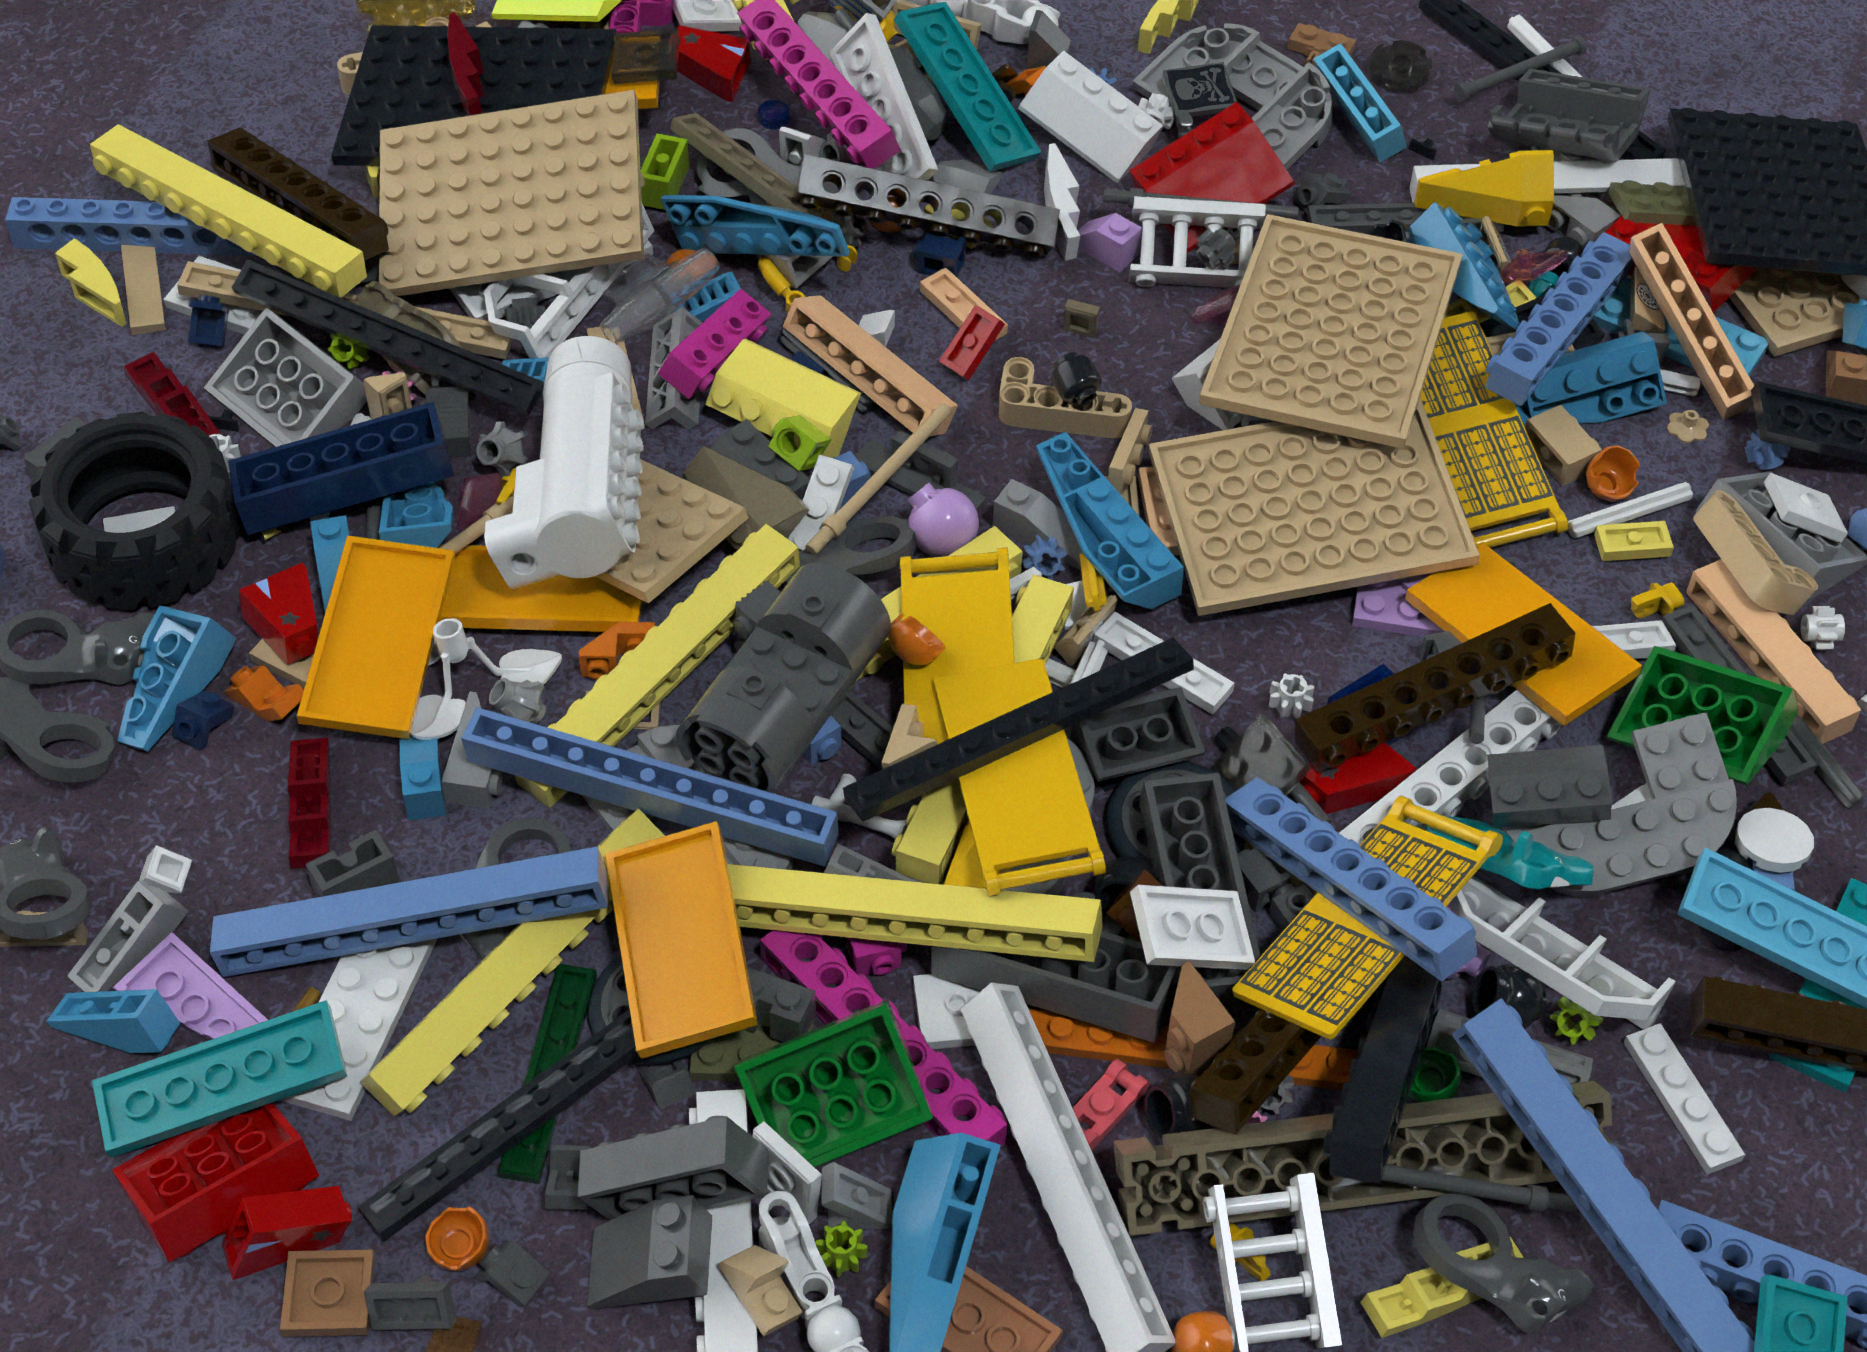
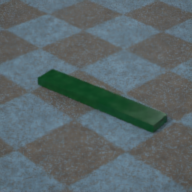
(556, 1038)

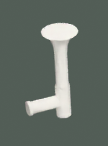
(847, 814)

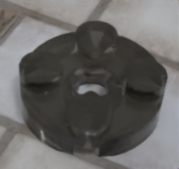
(1386, 70)

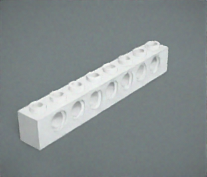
(1509, 727)

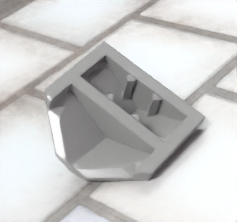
(822, 29)
(967, 175)

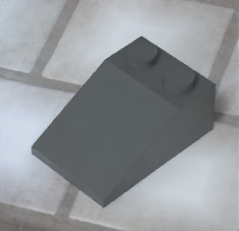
(651, 1254)

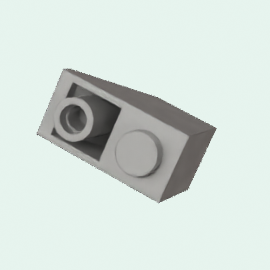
(1581, 218)

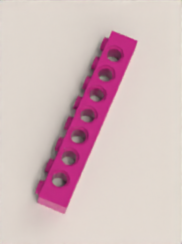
(819, 83)
(783, 953)

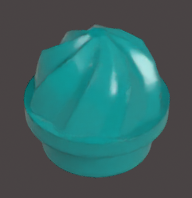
(1542, 284)

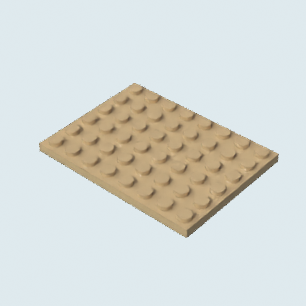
(511, 194)
(1332, 331)
(1307, 512)

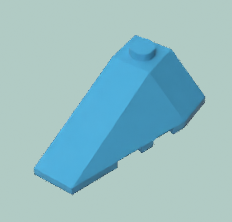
(416, 516)
(177, 663)

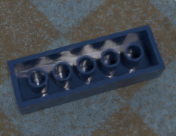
(340, 468)

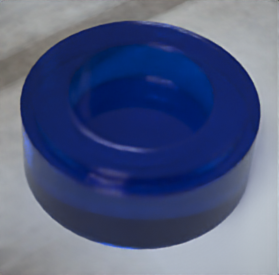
(773, 114)

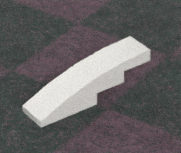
(1062, 193)

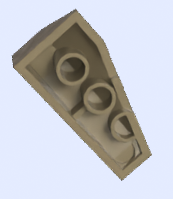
(762, 497)

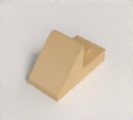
(906, 737)
(761, 1290)

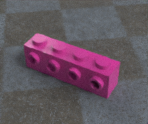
(702, 353)

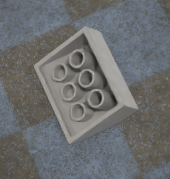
(286, 383)
(1818, 556)

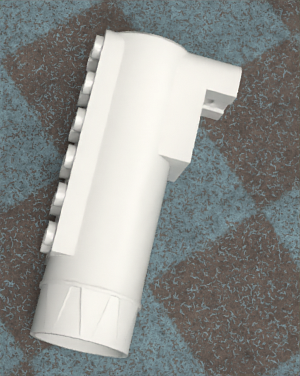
(581, 498)

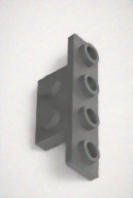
(922, 467)

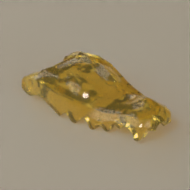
(412, 11)

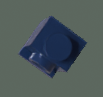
(940, 252)

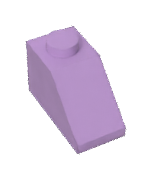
(1111, 240)

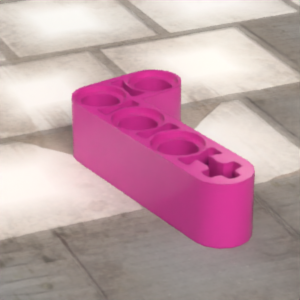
(633, 14)

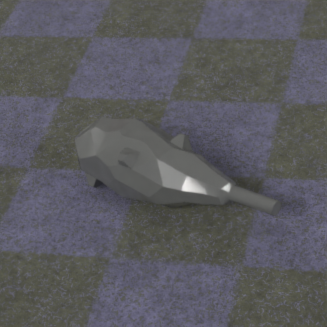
(922, 92)

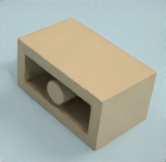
(1561, 444)

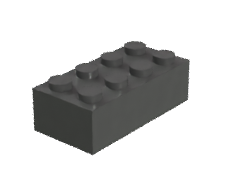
(703, 1159)

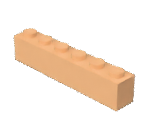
(1692, 321)
(866, 362)
(1773, 651)

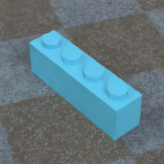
(1361, 103)

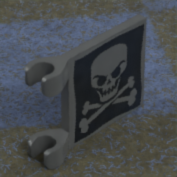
(1198, 92)

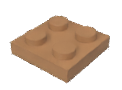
(327, 1293)

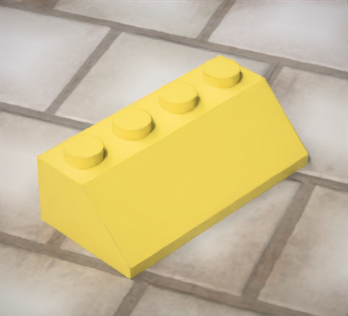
(770, 387)

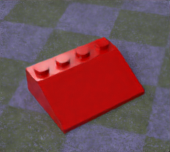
(1216, 161)
(1714, 280)
(197, 1179)

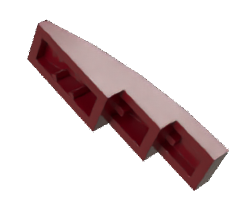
(465, 65)
(165, 392)
(309, 800)

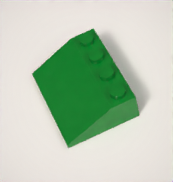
(1743, 710)
(837, 1085)

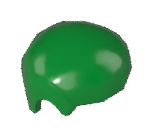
(1436, 1076)

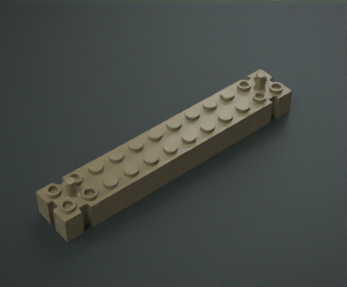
(1446, 1136)

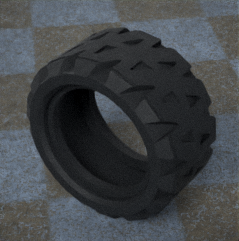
(122, 457)

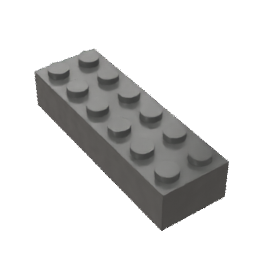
(1196, 849)
(1110, 992)

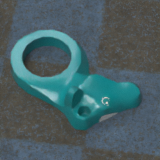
(1528, 861)

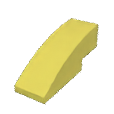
(90, 280)

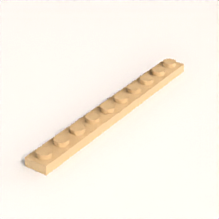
(471, 333)

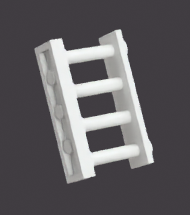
(1183, 214)
(1305, 1240)

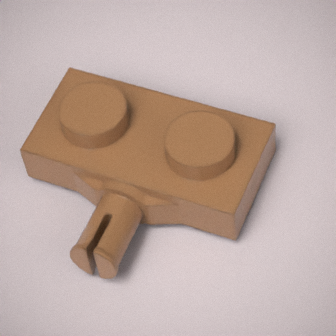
(1314, 42)

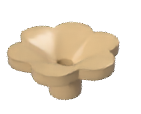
(1687, 426)

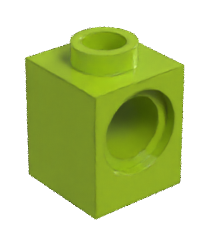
(811, 442)

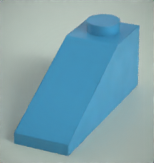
(328, 541)
(421, 778)
(120, 1019)

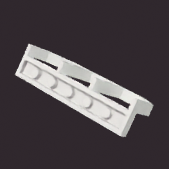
(565, 311)
(1557, 957)

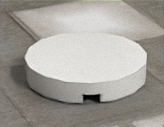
(1774, 839)

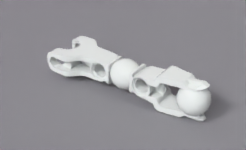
(1002, 18)
(827, 1322)

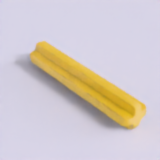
(1092, 585)

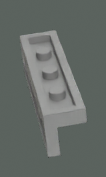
(677, 406)
(1571, 1065)

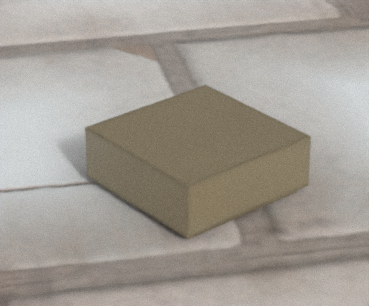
(1081, 318)

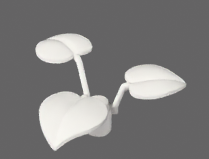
(441, 715)

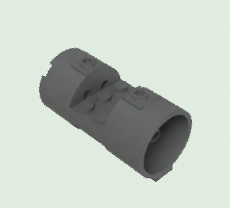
(786, 678)

